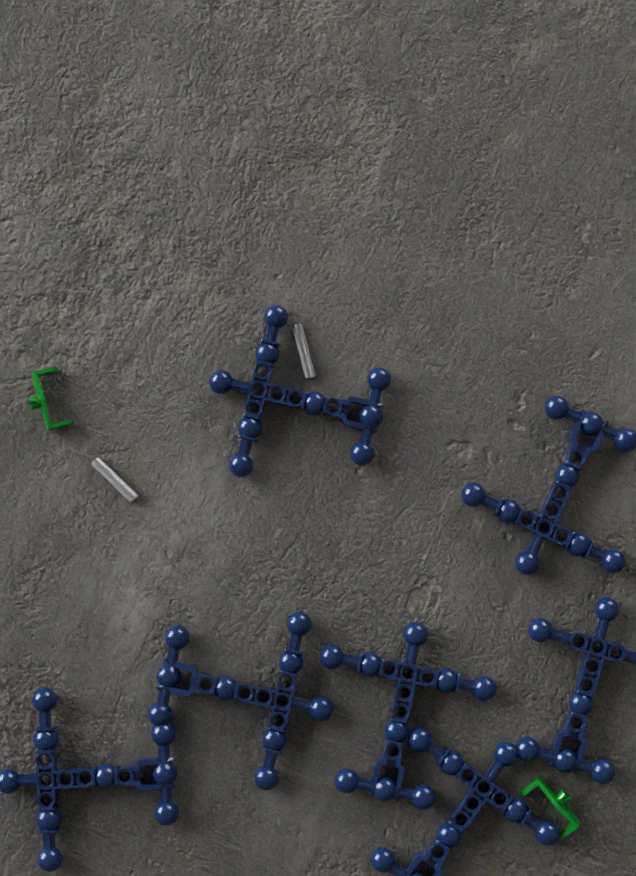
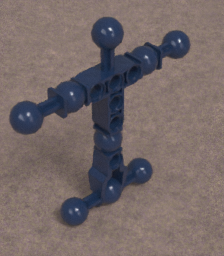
(313, 402)
(566, 477)
(227, 689)
(396, 728)
(103, 776)
(450, 833)

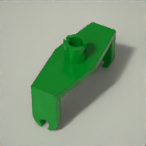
(39, 401)
(559, 801)

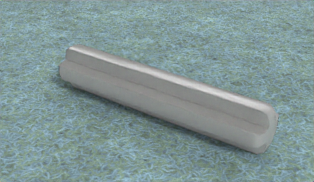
(303, 351)
(114, 479)

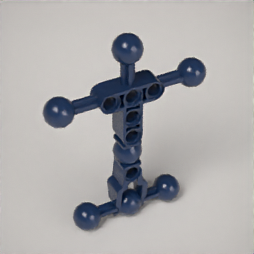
(581, 701)

